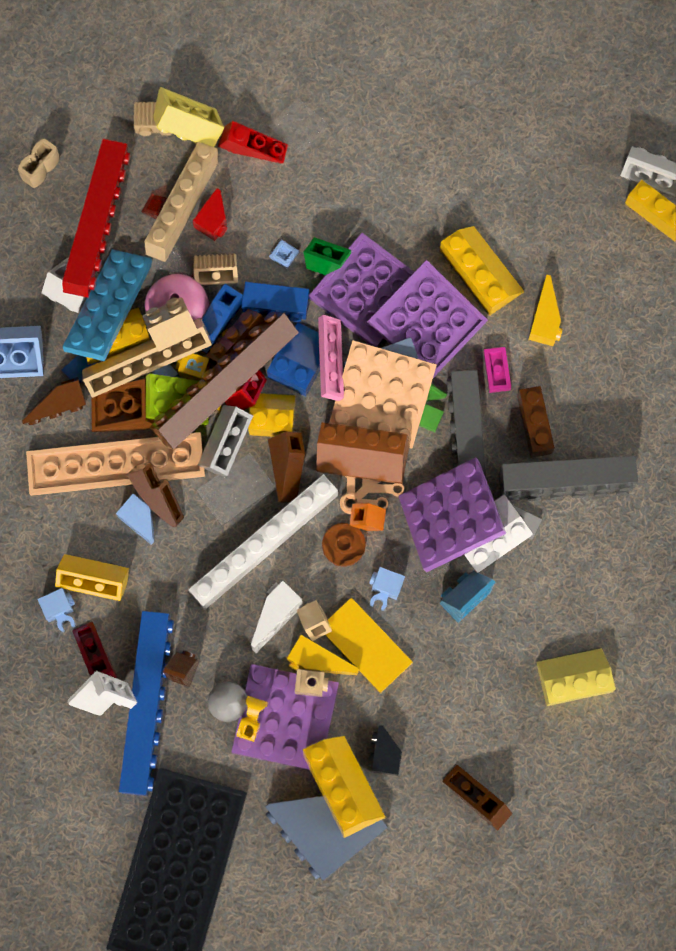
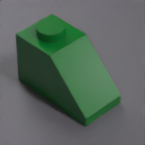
(325, 256)

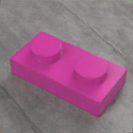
(497, 369)

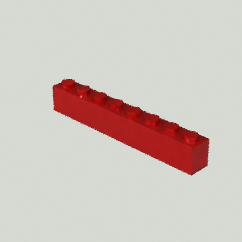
(95, 218)

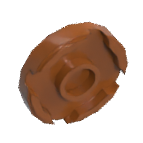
(343, 551)

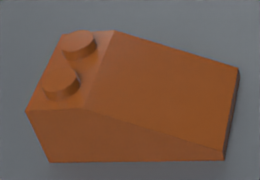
(121, 408)

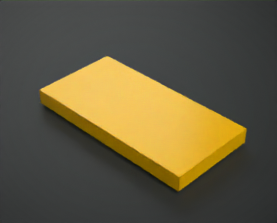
(367, 645)

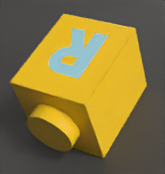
(193, 366)

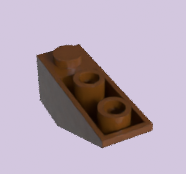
(61, 398)
(287, 462)

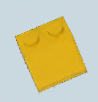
(272, 415)

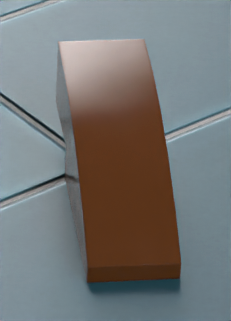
(156, 493)

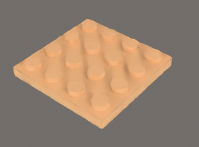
(383, 391)

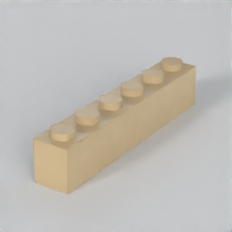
(181, 201)
(141, 361)

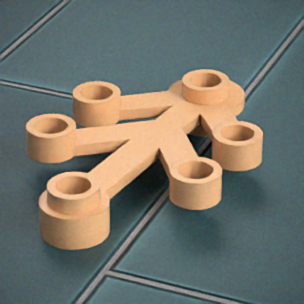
(368, 486)

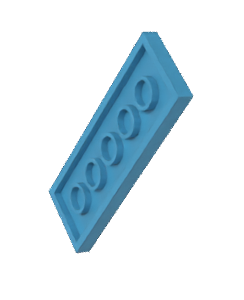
(107, 305)

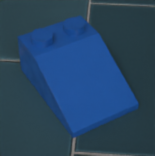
(297, 361)

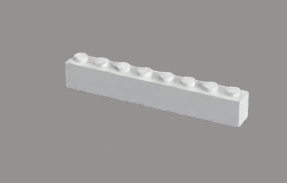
(263, 542)

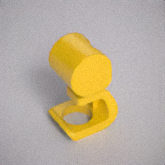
(249, 725)

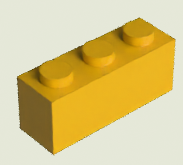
(653, 208)
(91, 577)

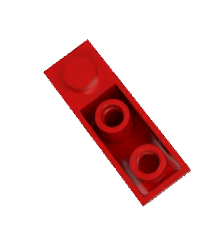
(251, 143)

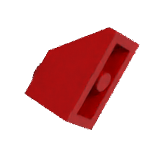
(211, 218)
(248, 393)

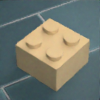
(170, 323)

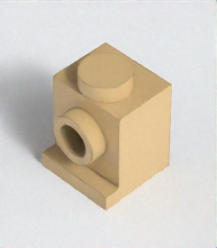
(302, 686)

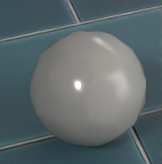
(227, 701)

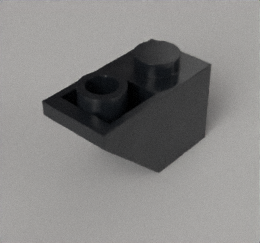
(386, 755)

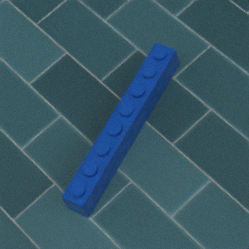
(145, 714)

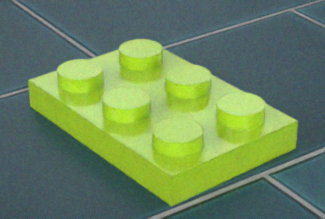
(163, 391)

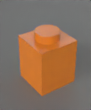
(367, 517)

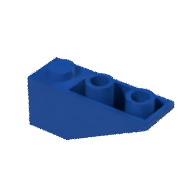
(221, 313)

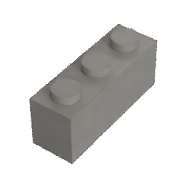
(225, 440)

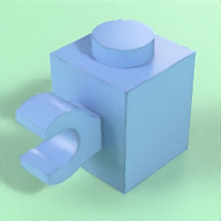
(387, 585)
(57, 606)

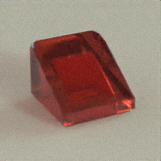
(154, 205)

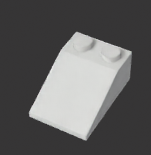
(277, 611)

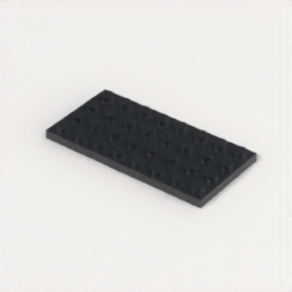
(177, 865)

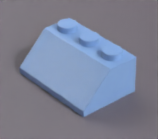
(21, 352)

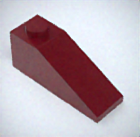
(93, 650)

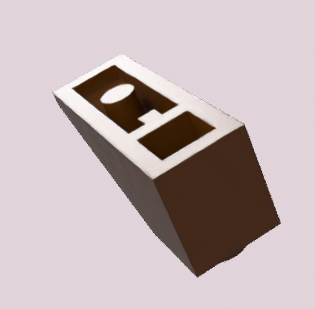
(181, 668)
(478, 797)

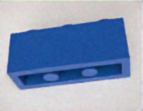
(271, 298)

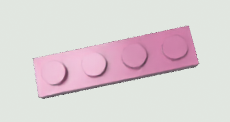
(331, 358)

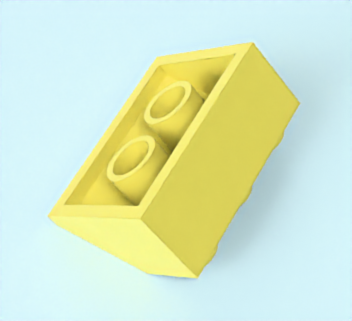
(187, 118)
(575, 677)

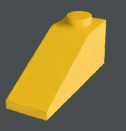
(547, 317)
(312, 657)

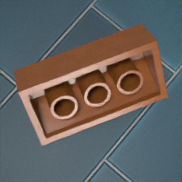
(362, 453)

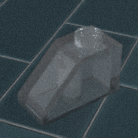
(174, 264)

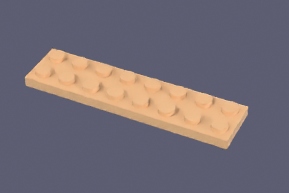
(109, 463)

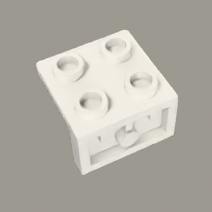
(101, 692)

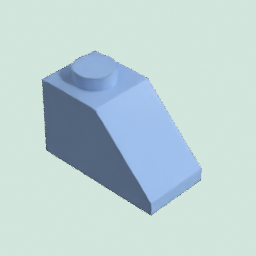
(138, 517)

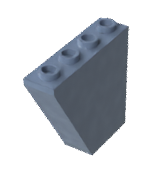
(317, 835)

